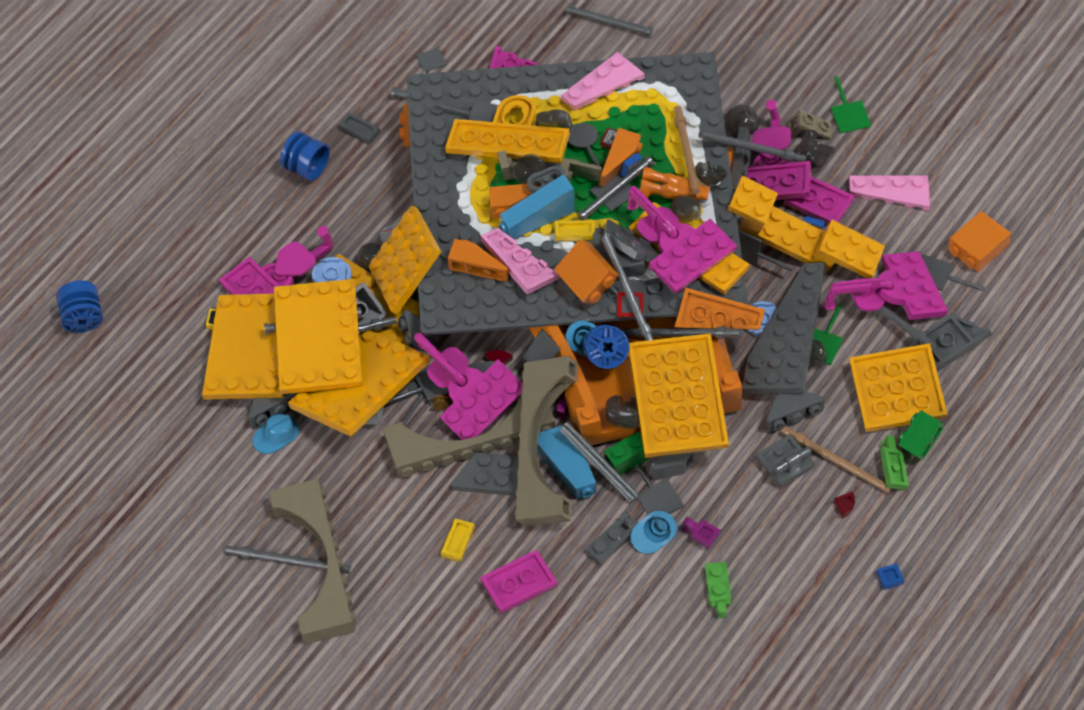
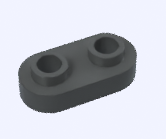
(543, 178)

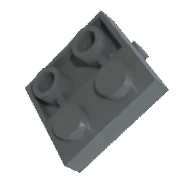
(785, 460)

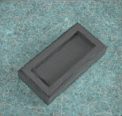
(359, 128)

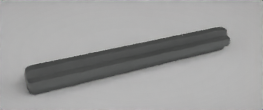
(599, 462)

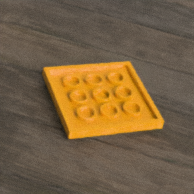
(404, 259)
(896, 386)

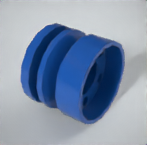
(304, 156)
(79, 306)
(594, 346)

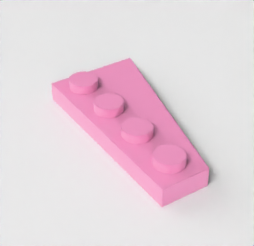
(609, 76)
(903, 189)
(522, 266)

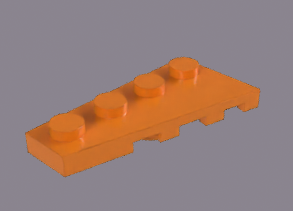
(710, 311)

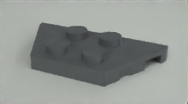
(630, 244)
(954, 338)
(488, 475)

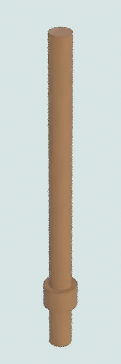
(681, 123)
(803, 440)

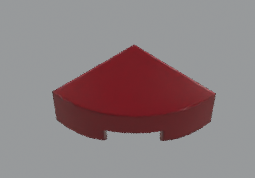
(503, 356)
(845, 504)

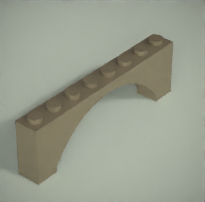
(541, 387)
(419, 453)
(330, 611)

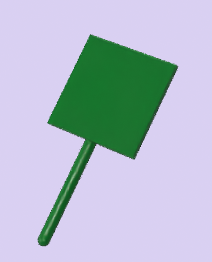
(849, 115)
(830, 341)

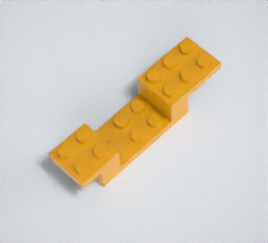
(801, 239)

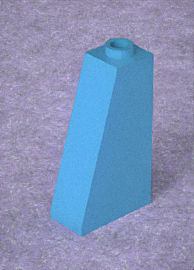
(539, 208)
(566, 462)

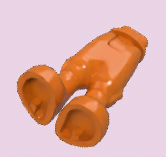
(672, 185)

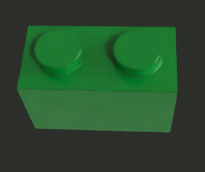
(921, 434)
(626, 454)

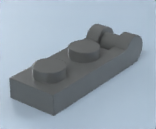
(611, 539)

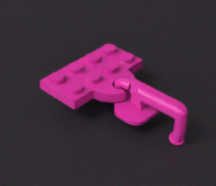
(781, 176)
(684, 250)
(291, 262)
(903, 283)
(476, 395)

